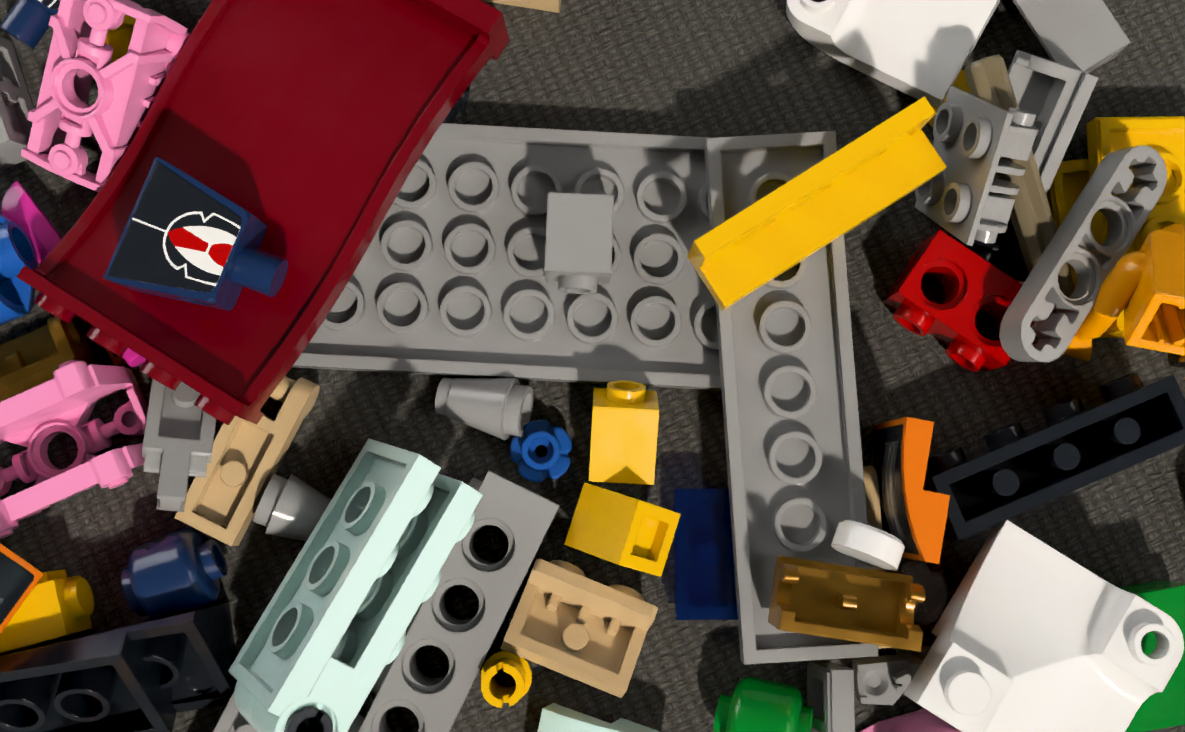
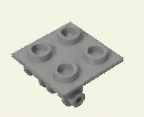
(970, 141)

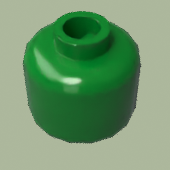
(763, 707)

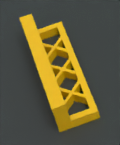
(817, 206)

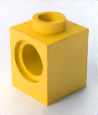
(624, 433)
(622, 529)

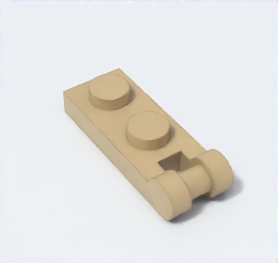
(243, 465)

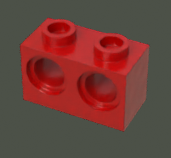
(968, 286)

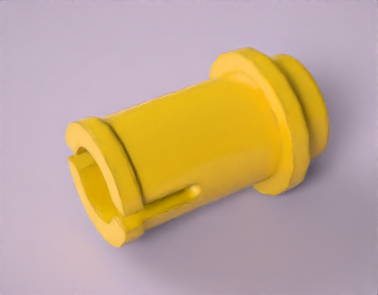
(511, 664)

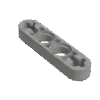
(1089, 259)

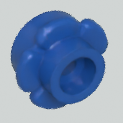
(538, 468)

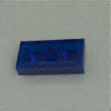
(703, 556)

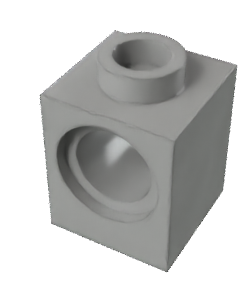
(579, 241)

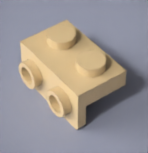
(580, 626)

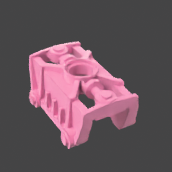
(124, 86)
(65, 407)

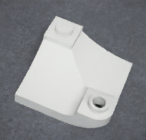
(899, 42)
(1042, 645)

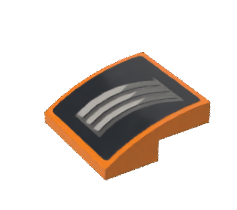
(907, 510)

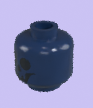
(173, 574)

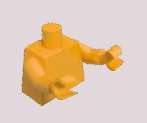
(1150, 292)

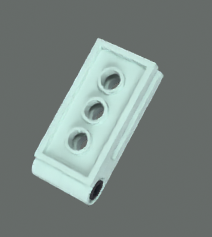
(351, 593)

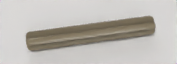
(1031, 209)

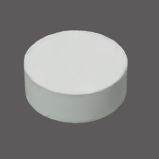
(868, 544)

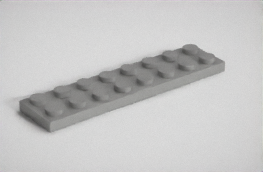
(786, 402)

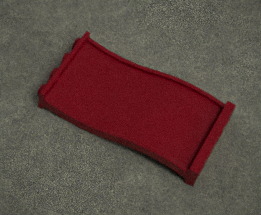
(306, 126)

